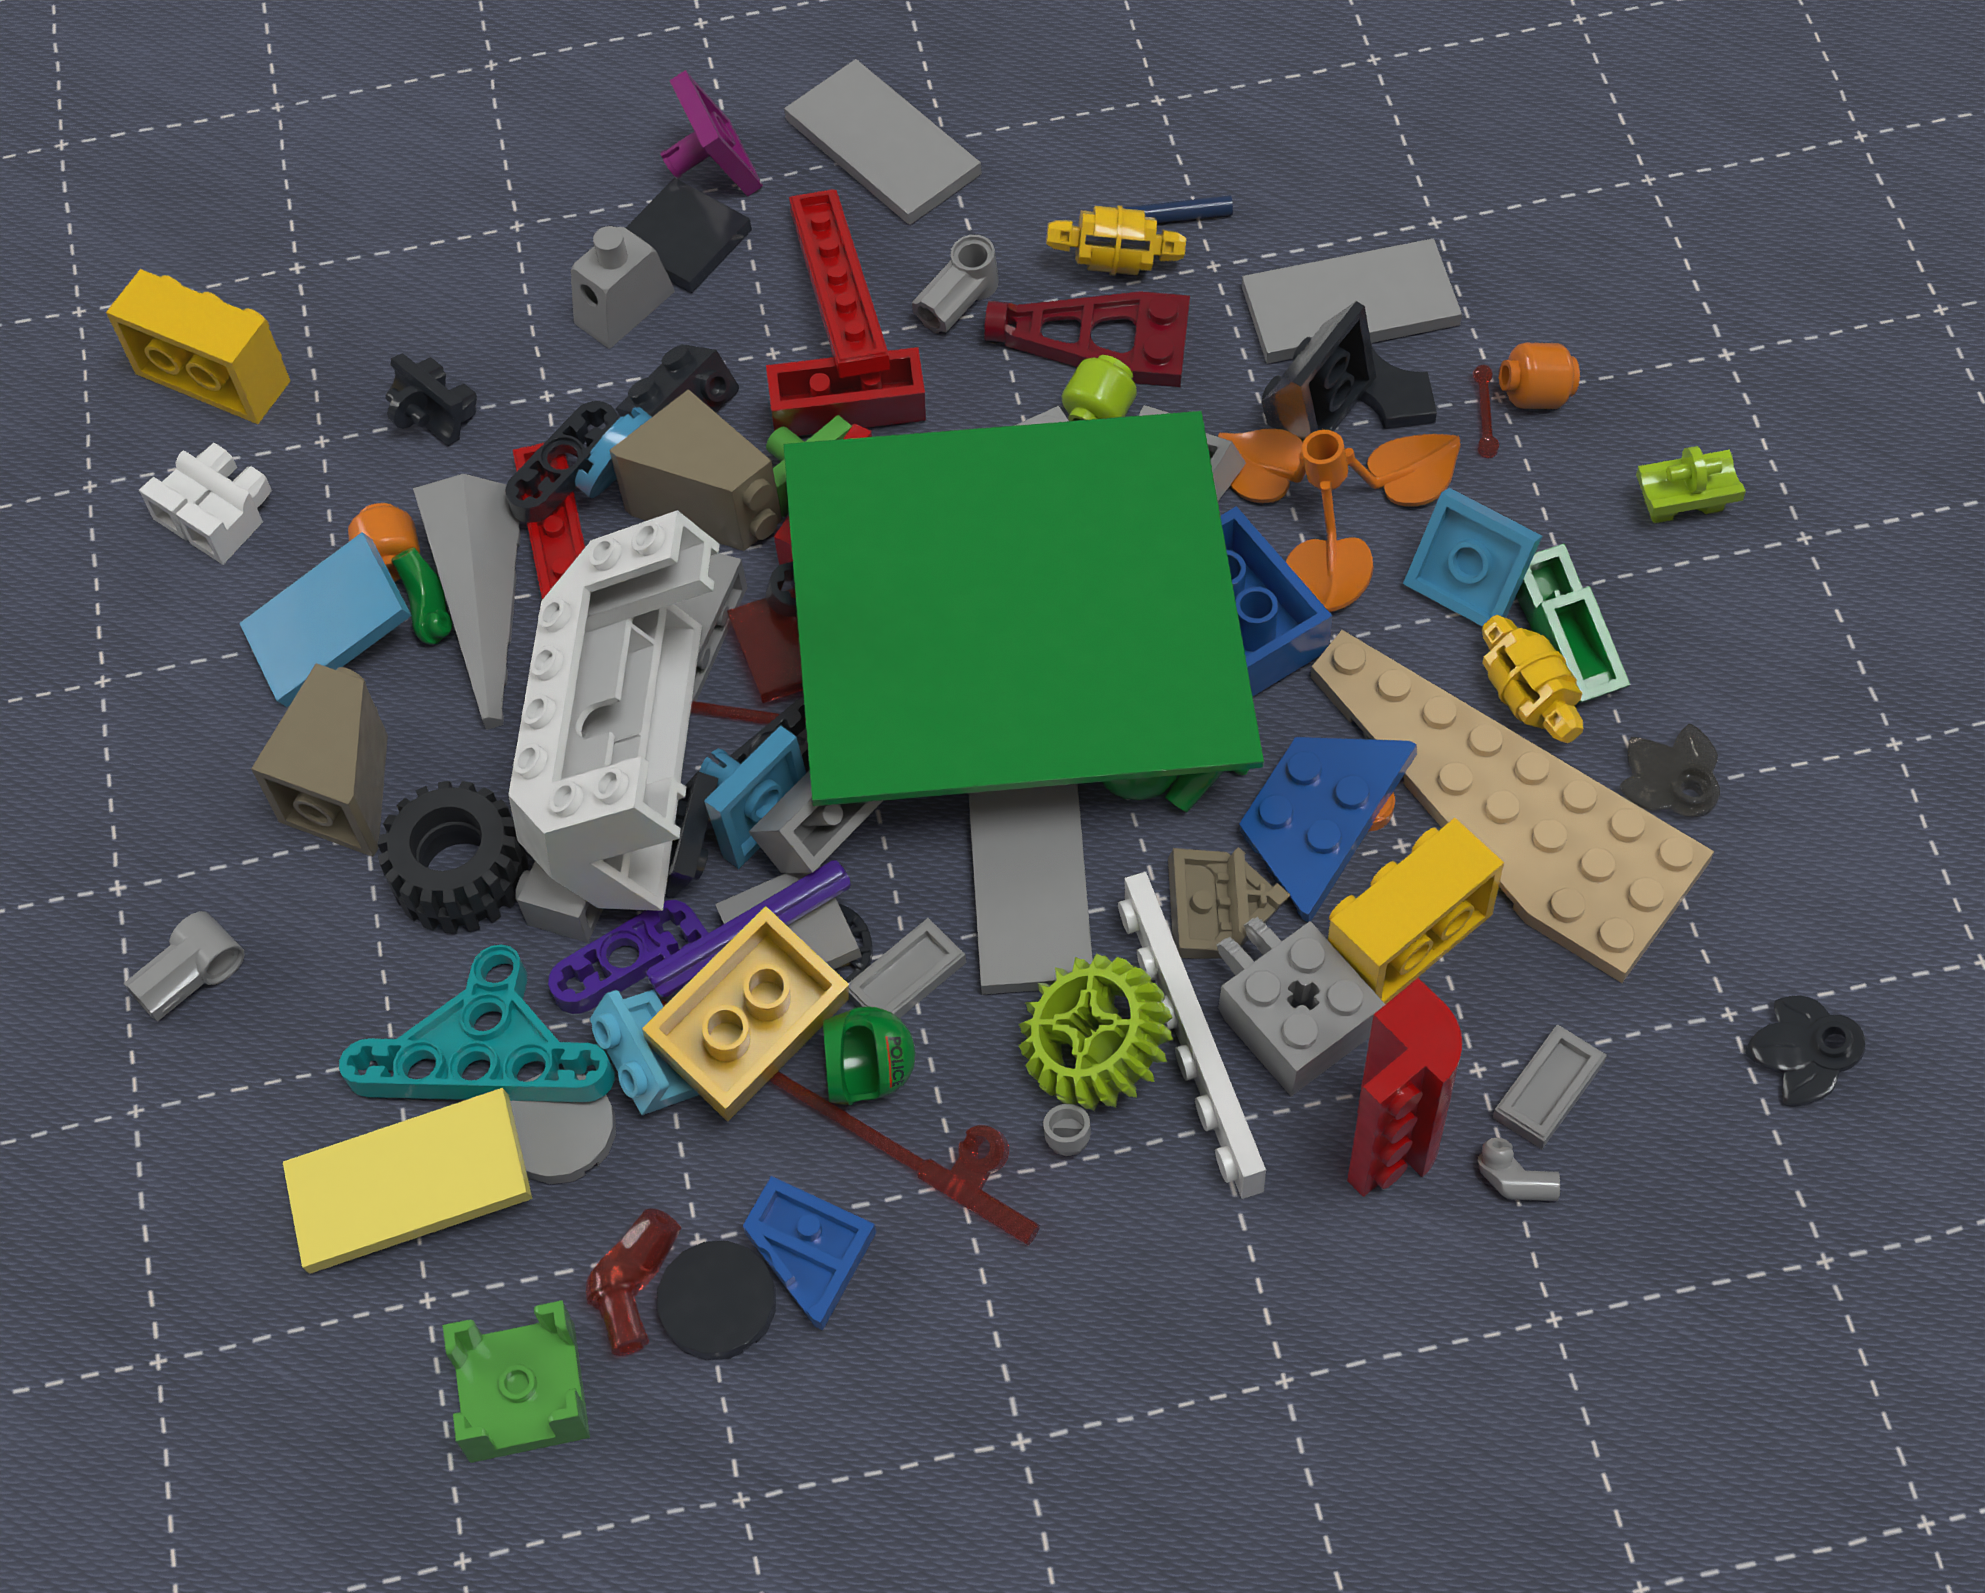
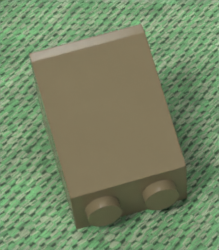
(703, 469)
(328, 761)

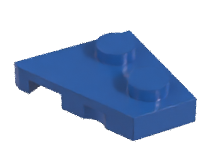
(808, 1245)

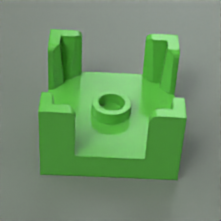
(517, 1385)

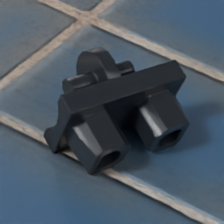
(422, 398)

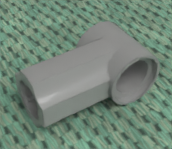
(966, 278)
(197, 955)

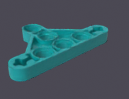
(454, 1043)

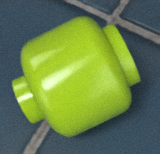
(1099, 389)

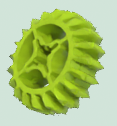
(1108, 1049)

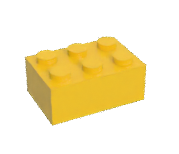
(199, 345)
(1417, 909)
(746, 1013)

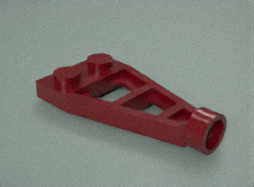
(1159, 335)

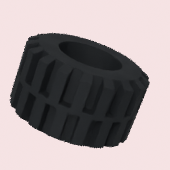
(444, 820)

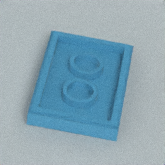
(325, 617)

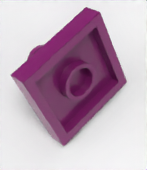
(711, 137)

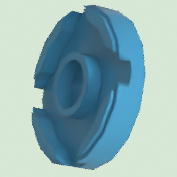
(602, 472)

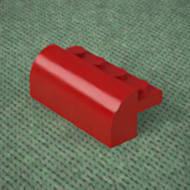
(1405, 1088)

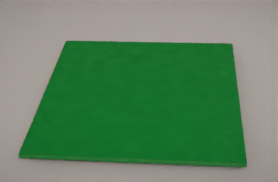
(1015, 609)

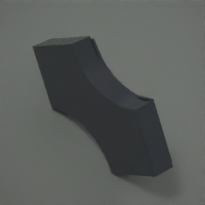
(1400, 396)

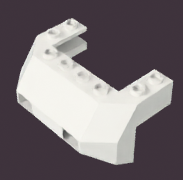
(612, 713)

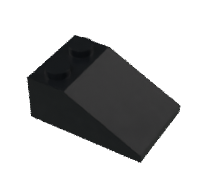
(1324, 378)

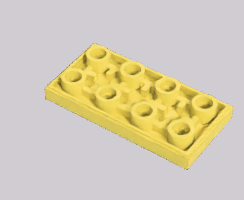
(406, 1180)

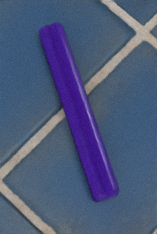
(787, 905)

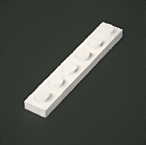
(1198, 1053)

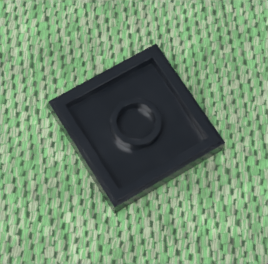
(689, 232)

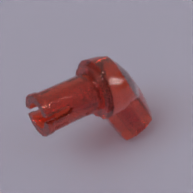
(625, 1273)

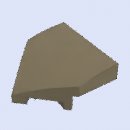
(1215, 898)

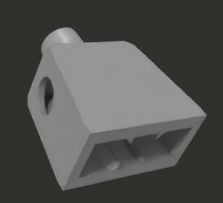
(617, 285)

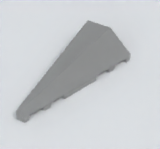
(475, 557)

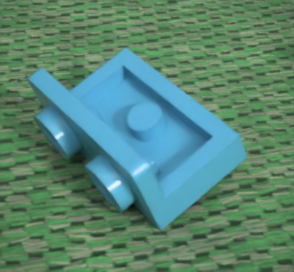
(641, 1071)

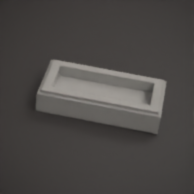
(907, 971)
(1549, 1086)

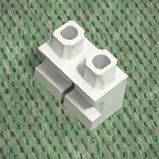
(206, 505)

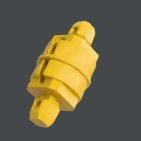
(1117, 225)
(1532, 678)

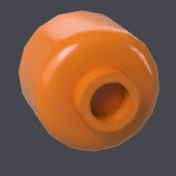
(1539, 375)
(389, 529)

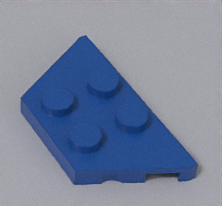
(1321, 810)

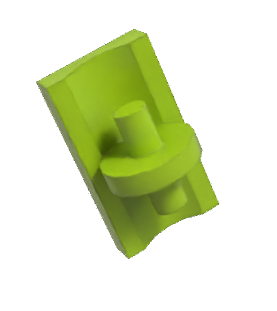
(1690, 483)

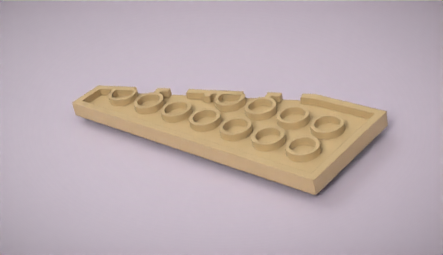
(1572, 850)

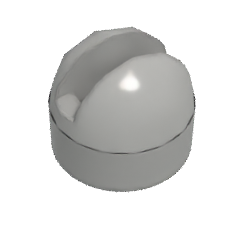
(1067, 1129)

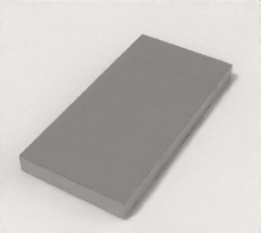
(883, 141)
(1398, 285)
(1028, 886)

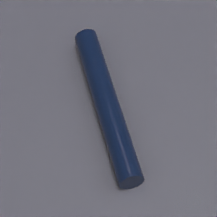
(1187, 209)

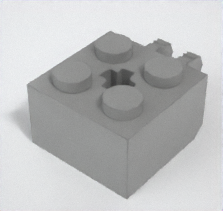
(1302, 972)

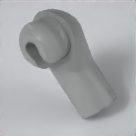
(1510, 1178)

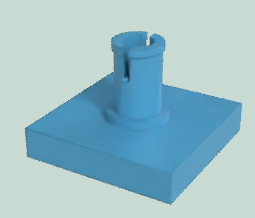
(1471, 558)
(750, 791)

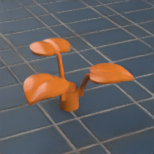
(1408, 467)

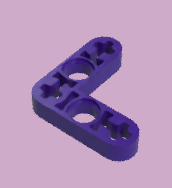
(642, 932)

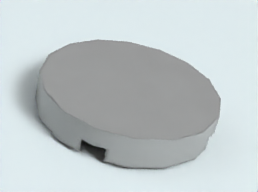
(563, 1137)

